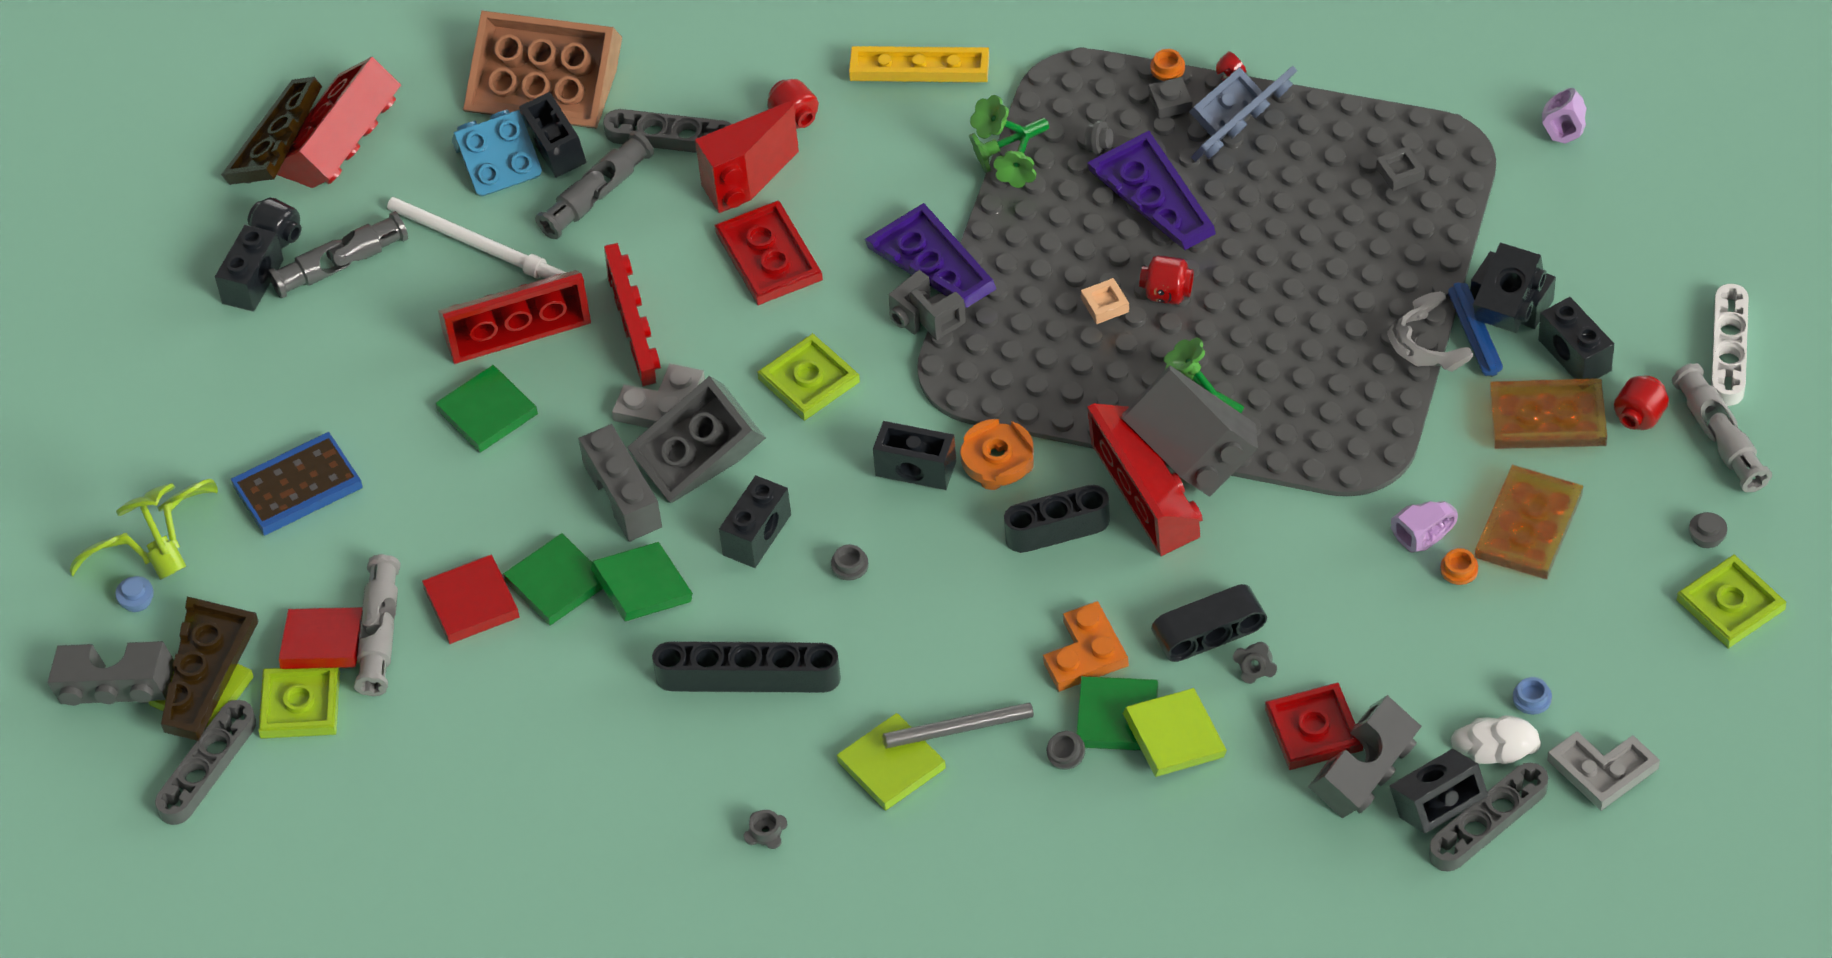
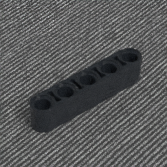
(764, 672)

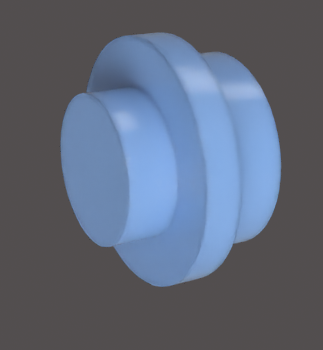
(134, 593)
(1532, 696)

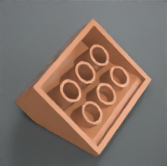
(530, 56)

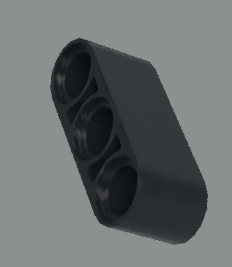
(1056, 518)
(1209, 623)

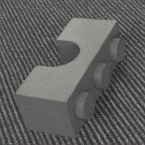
(615, 471)
(140, 676)
(1385, 734)

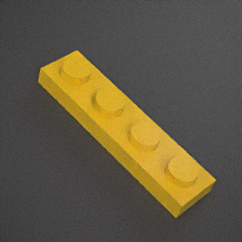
(919, 64)

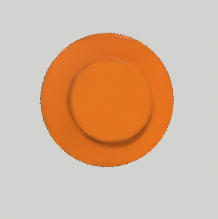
(1167, 65)
(1459, 566)

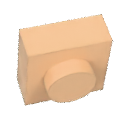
(1105, 301)

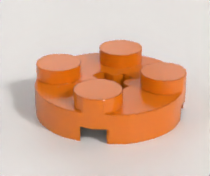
(1000, 470)

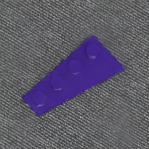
(1154, 188)
(926, 245)

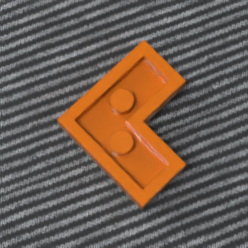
(1094, 649)

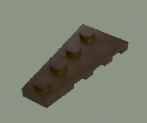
(273, 137)
(206, 658)

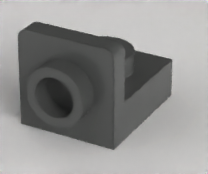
(901, 310)

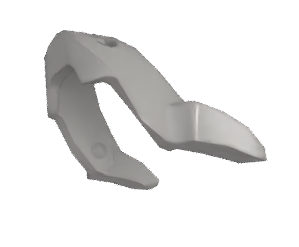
(1403, 344)

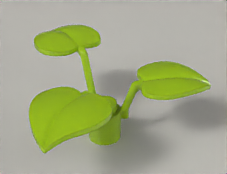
(162, 552)

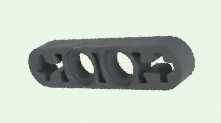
(670, 125)
(210, 763)
(1492, 819)

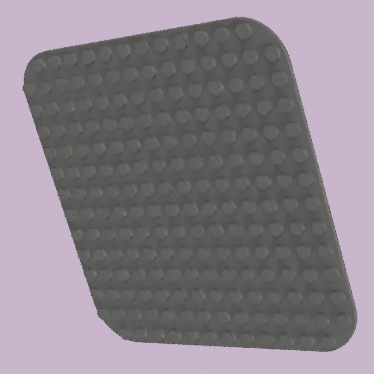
(1284, 296)

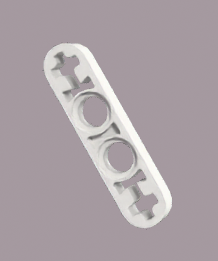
(1731, 344)

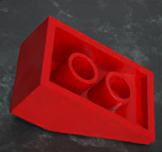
(746, 155)

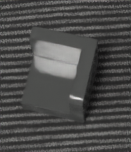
(939, 313)

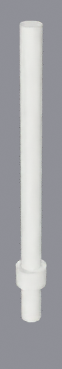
(531, 265)

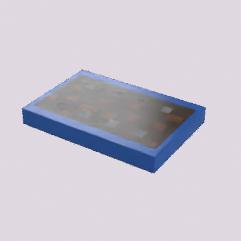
(296, 483)

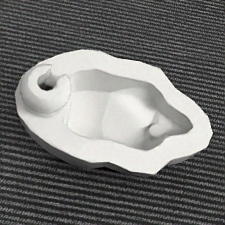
(1496, 740)

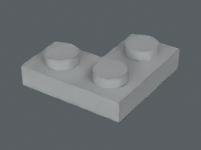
(647, 406)
(1601, 776)

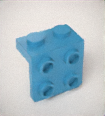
(497, 152)

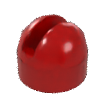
(1228, 64)

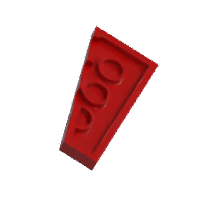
(627, 300)

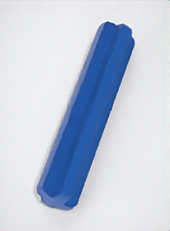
(1475, 330)

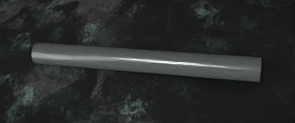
(957, 725)

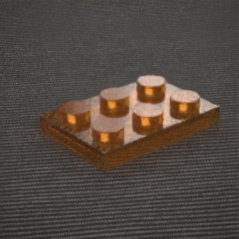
(1548, 413)
(1529, 521)

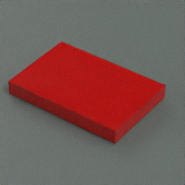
(768, 252)

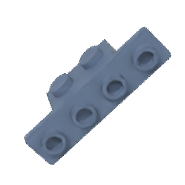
(1232, 102)

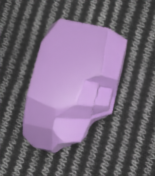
(1565, 116)
(1423, 524)

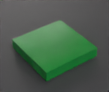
(486, 408)
(554, 579)
(641, 581)
(1102, 710)

